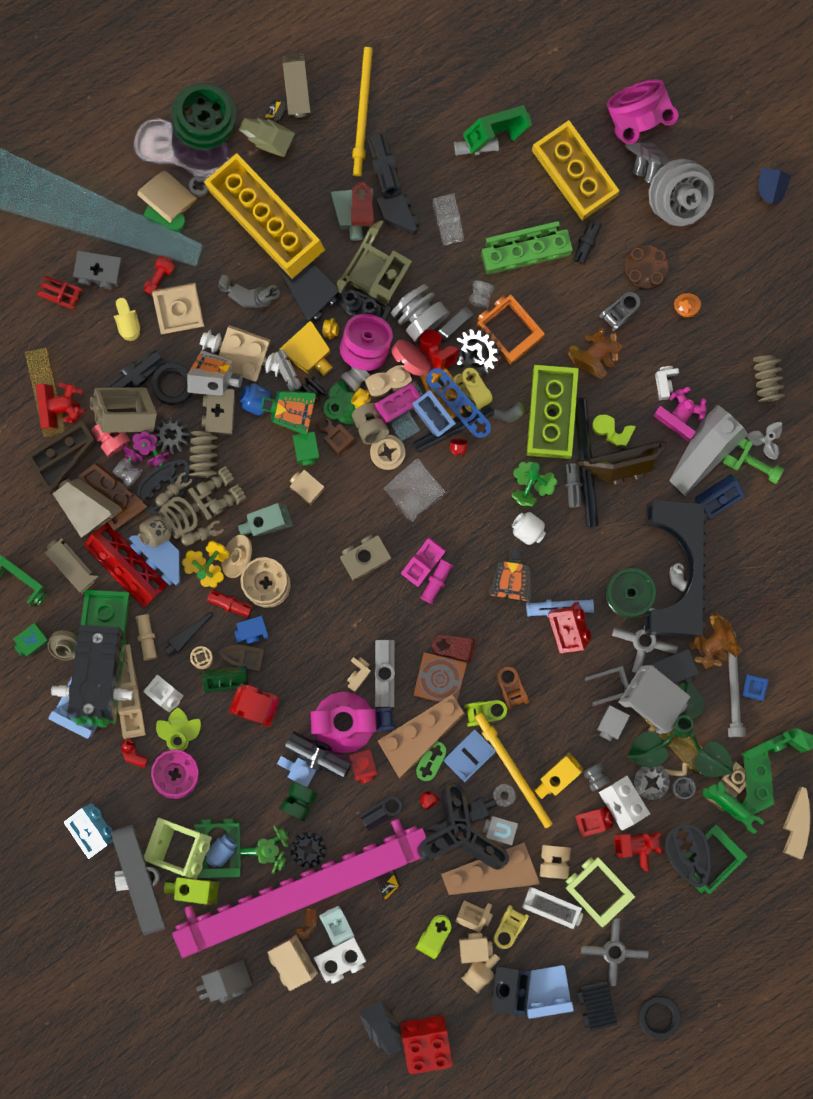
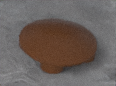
(646, 266)

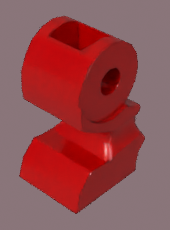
(430, 345)

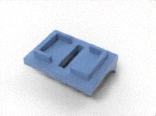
(477, 747)

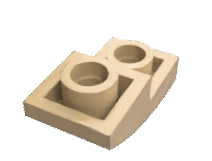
(733, 783)

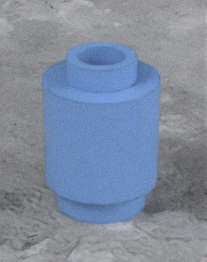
(221, 851)

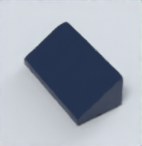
(720, 496)

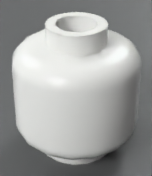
(528, 528)

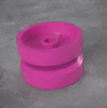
(366, 342)

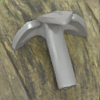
(773, 432)

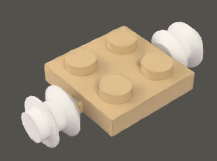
(244, 350)

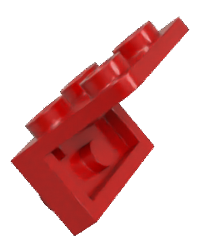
(426, 1044)

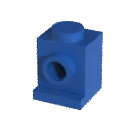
(251, 630)

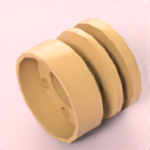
(257, 573)

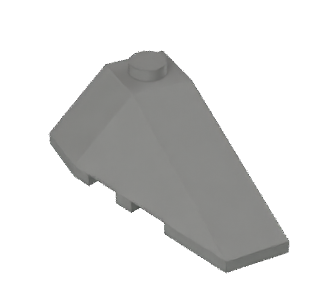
(710, 444)

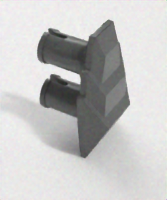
(646, 154)

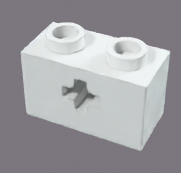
(624, 803)

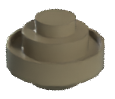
(62, 645)

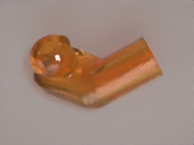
(310, 925)

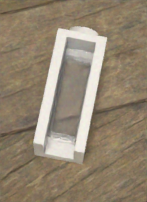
(552, 908)

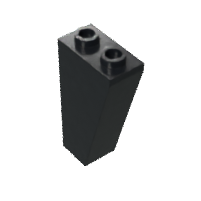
(311, 291)

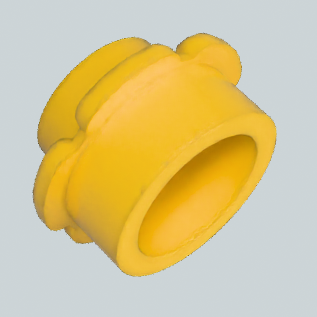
(330, 328)
(360, 398)

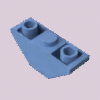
(164, 557)

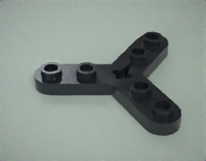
(458, 821)

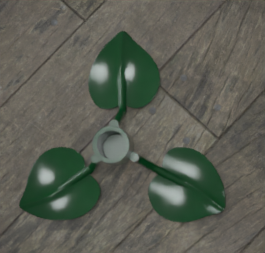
(650, 751)

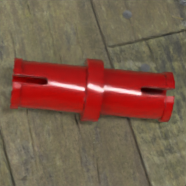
(230, 603)

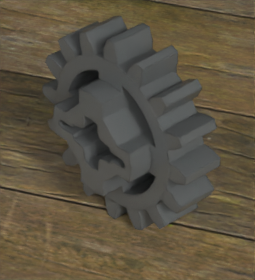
(479, 351)

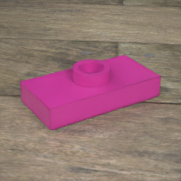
(397, 403)

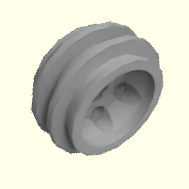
(690, 197)

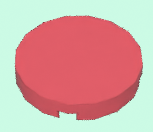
(410, 355)

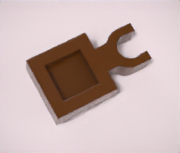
(337, 437)

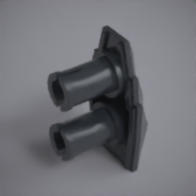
(360, 303)
(381, 1027)

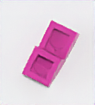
(423, 562)

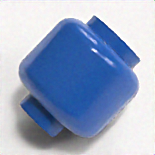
(252, 397)

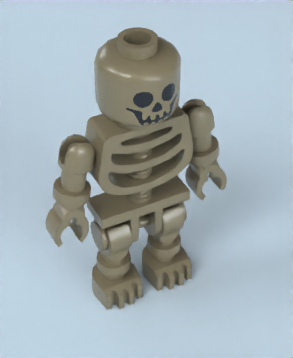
(158, 529)

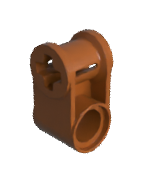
(512, 689)

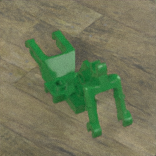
(757, 778)

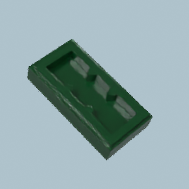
(224, 678)

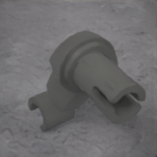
(247, 298)

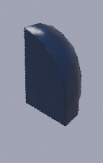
(773, 185)

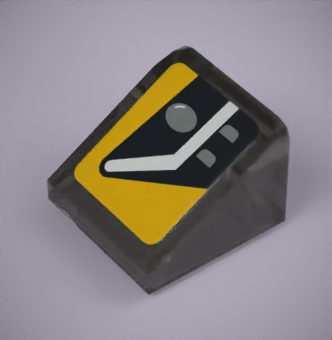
(276, 111)
(387, 884)

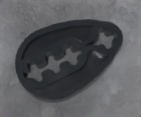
(154, 478)
(700, 846)

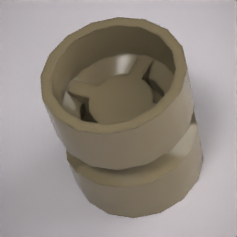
(370, 424)

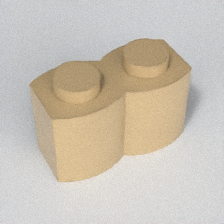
(382, 384)

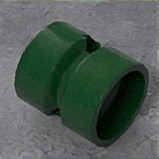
(298, 801)

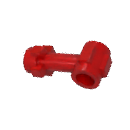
(163, 266)

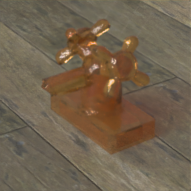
(590, 359)
(721, 638)

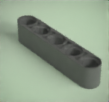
(138, 880)

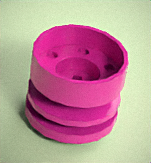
(169, 762)

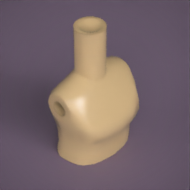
(480, 973)

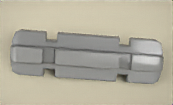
(287, 370)

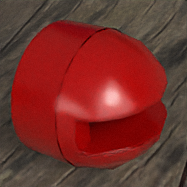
(458, 446)
(428, 800)

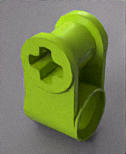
(485, 708)
(432, 939)

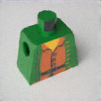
(291, 409)

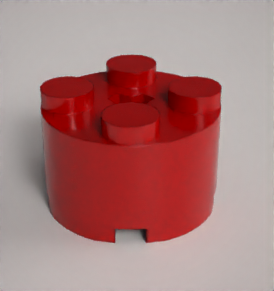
(254, 706)

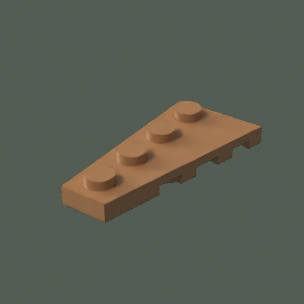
(481, 877)

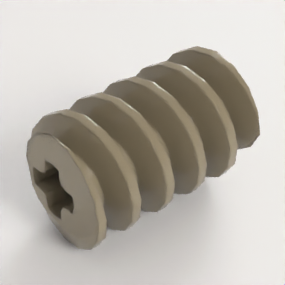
(769, 378)
(203, 455)

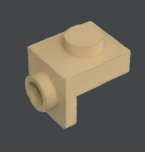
(474, 916)

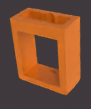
(536, 336)

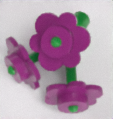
(145, 443)

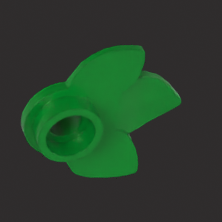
(342, 399)

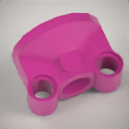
(640, 109)
(363, 722)

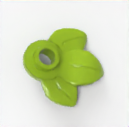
(178, 727)

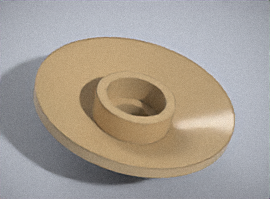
(240, 555)

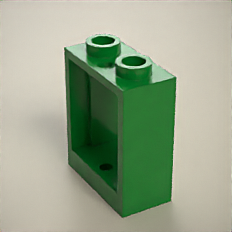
(731, 847)

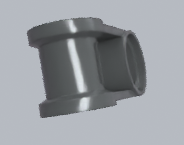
(619, 311)

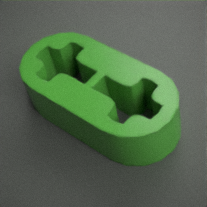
(435, 764)

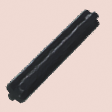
(430, 439)

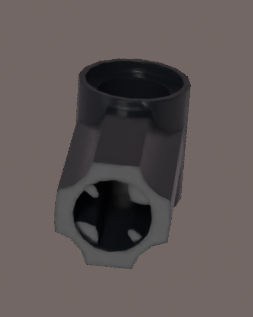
(379, 813)

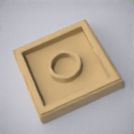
(178, 308)

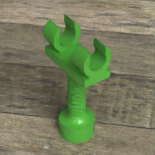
(773, 472)

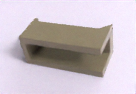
(71, 565)

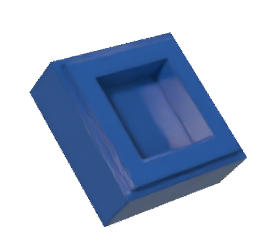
(755, 687)

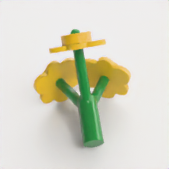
(207, 572)

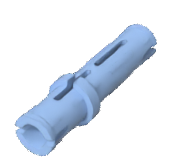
(533, 608)

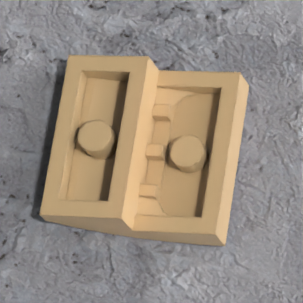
(167, 196)

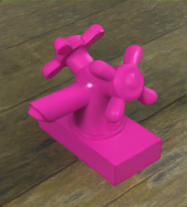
(677, 419)

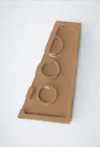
(417, 736)

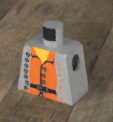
(212, 375)

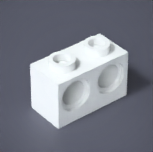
(338, 955)

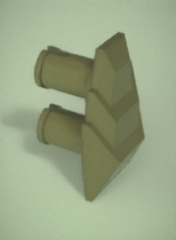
(267, 135)

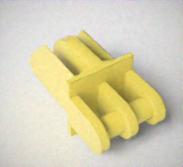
(127, 321)

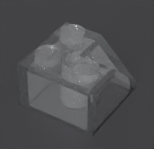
(414, 490)

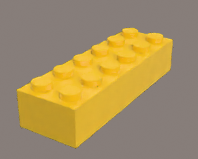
(264, 215)

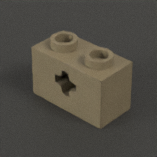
(224, 423)

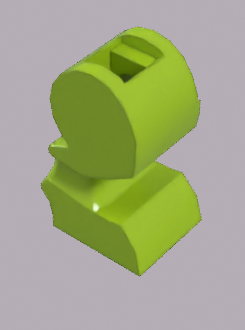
(605, 425)

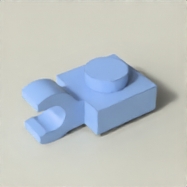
(299, 770)

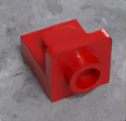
(363, 766)
(594, 821)

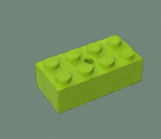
(552, 390)

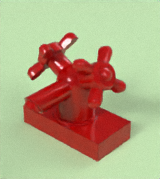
(51, 405)
(643, 844)

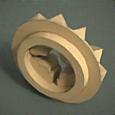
(397, 456)

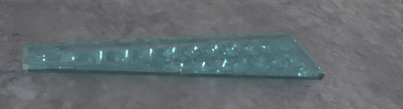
(61, 203)

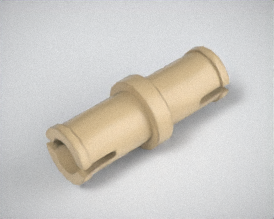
(146, 637)

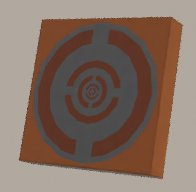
(439, 677)

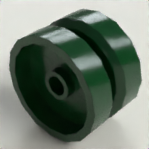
(642, 587)

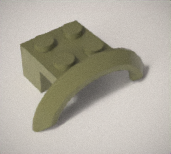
(374, 270)

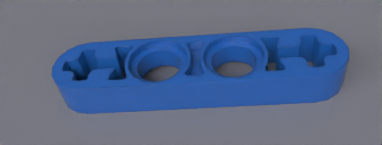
(461, 400)

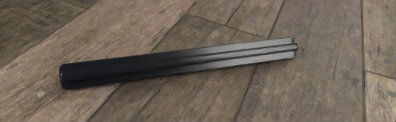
(585, 452)

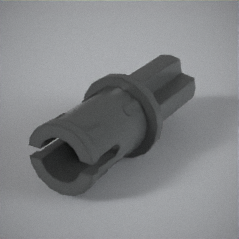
(574, 485)

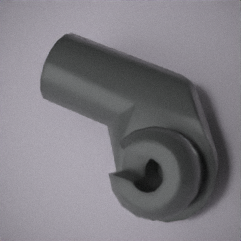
(511, 414)

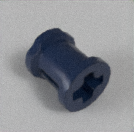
(385, 719)

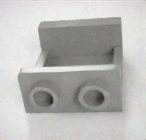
(655, 698)

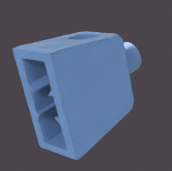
(433, 414)

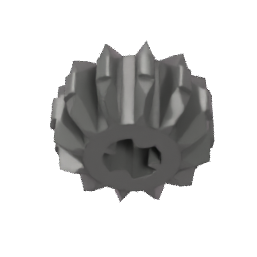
(168, 443)

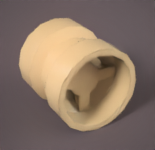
(204, 656)

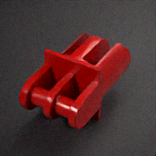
(62, 293)

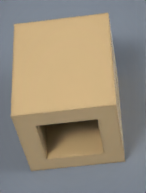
(306, 487)

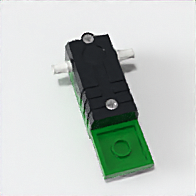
(98, 660)

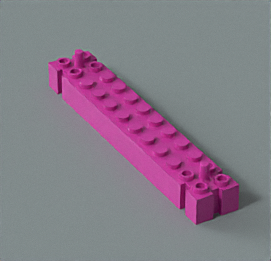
(293, 895)

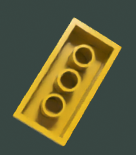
(575, 170)

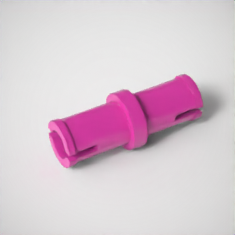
(436, 581)

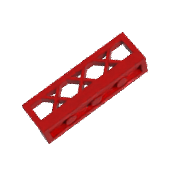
(122, 567)

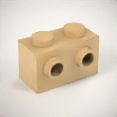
(475, 948)
(292, 963)

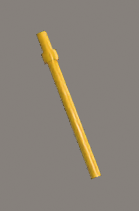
(359, 152)
(491, 734)

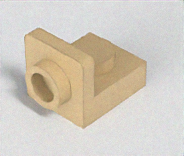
(357, 678)

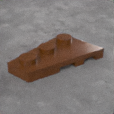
(117, 492)

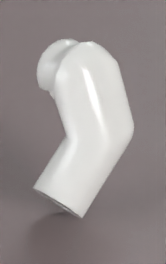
(677, 576)

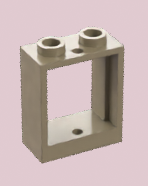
(123, 398)

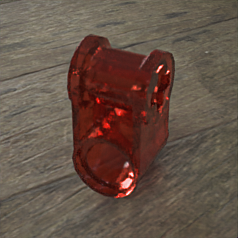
(362, 208)
(458, 647)

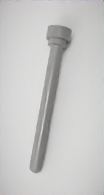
(736, 727)

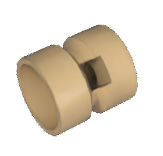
(555, 870)

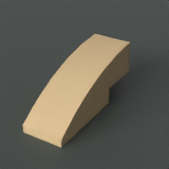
(799, 824)

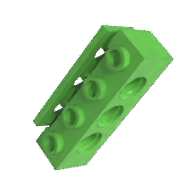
(525, 252)

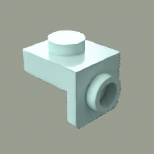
(336, 926)

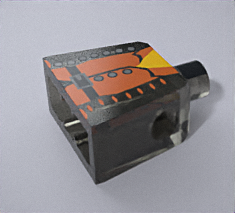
(512, 579)

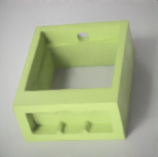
(160, 842)
(615, 908)

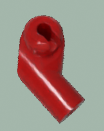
(130, 754)

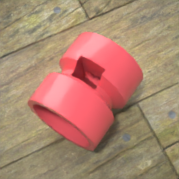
(111, 441)

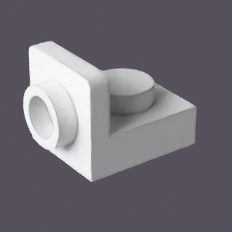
(663, 385)
(163, 693)

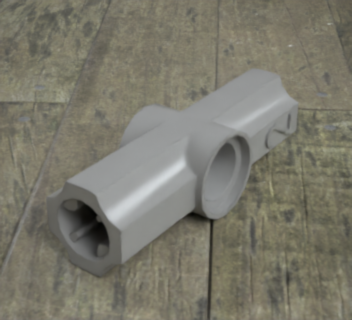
(384, 659)

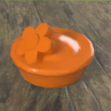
(687, 304)

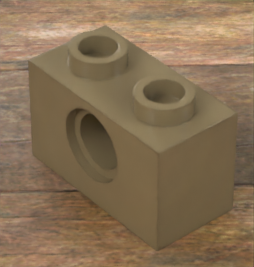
(355, 567)

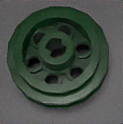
(203, 134)

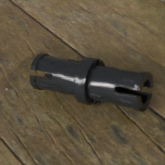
(586, 241)

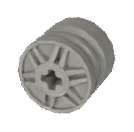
(419, 312)

